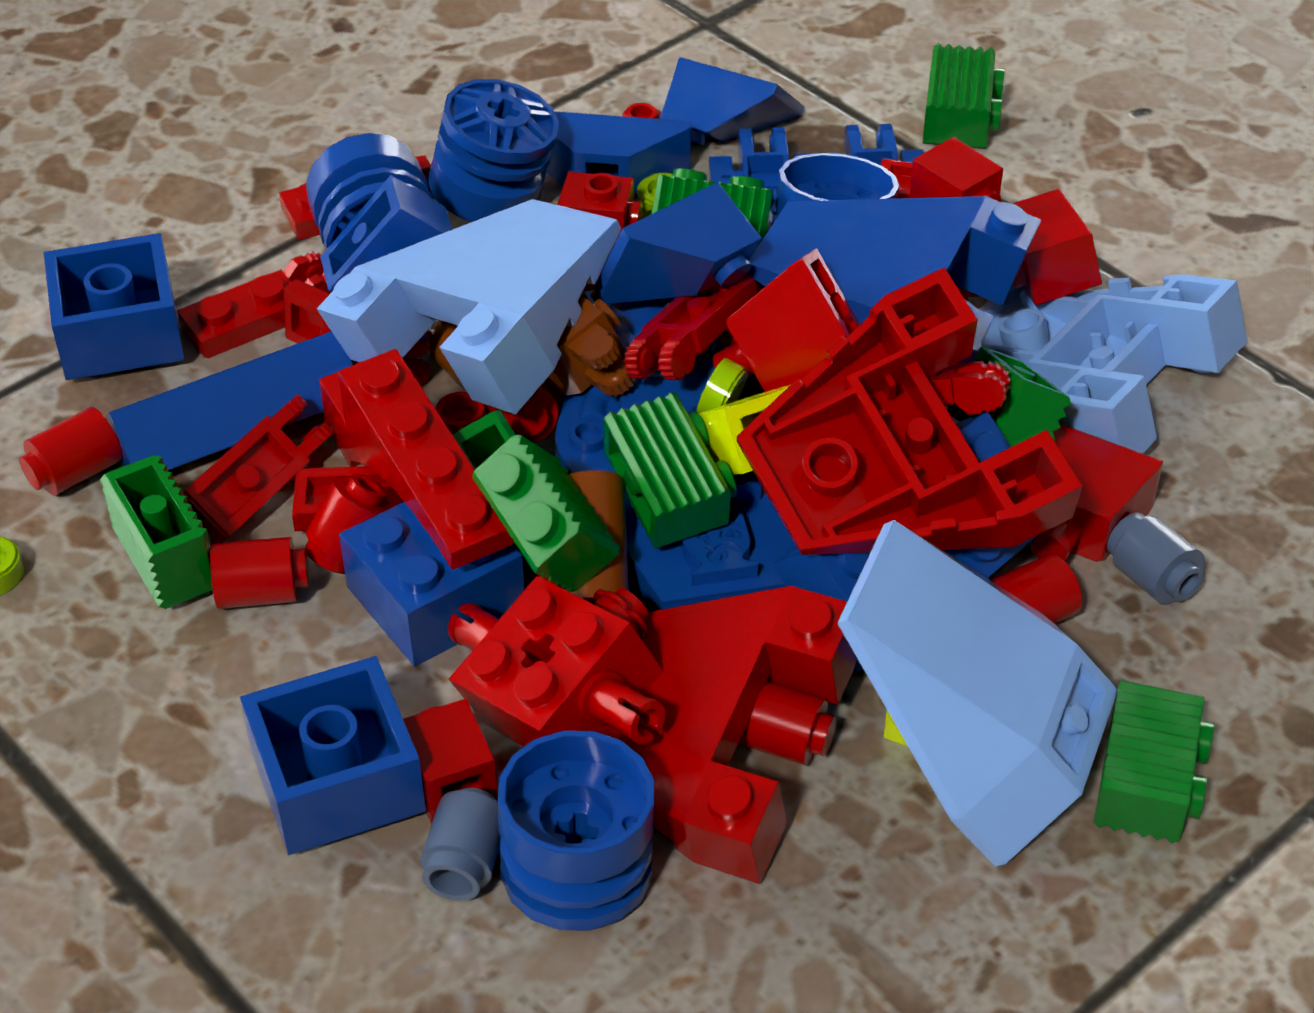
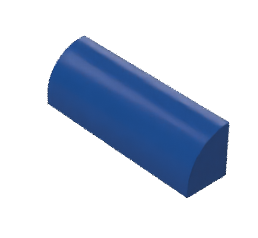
(227, 404)

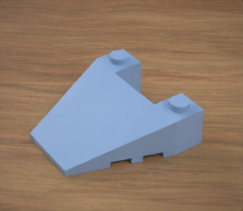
(500, 279)
(1115, 341)

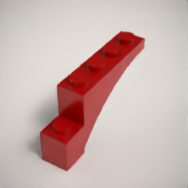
(395, 431)

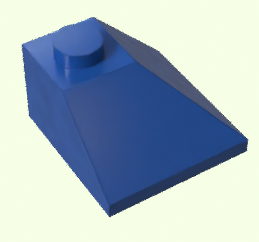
(725, 101)
(679, 250)

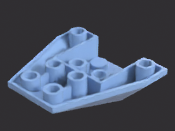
(979, 689)

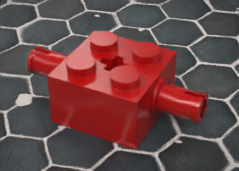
(555, 668)

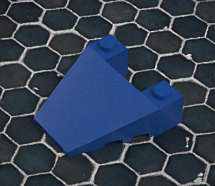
(893, 242)

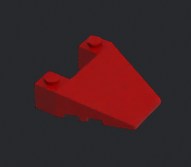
(876, 445)
(713, 670)

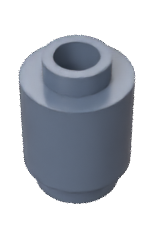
(1156, 558)
(461, 844)

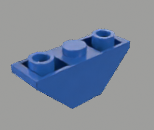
(619, 146)

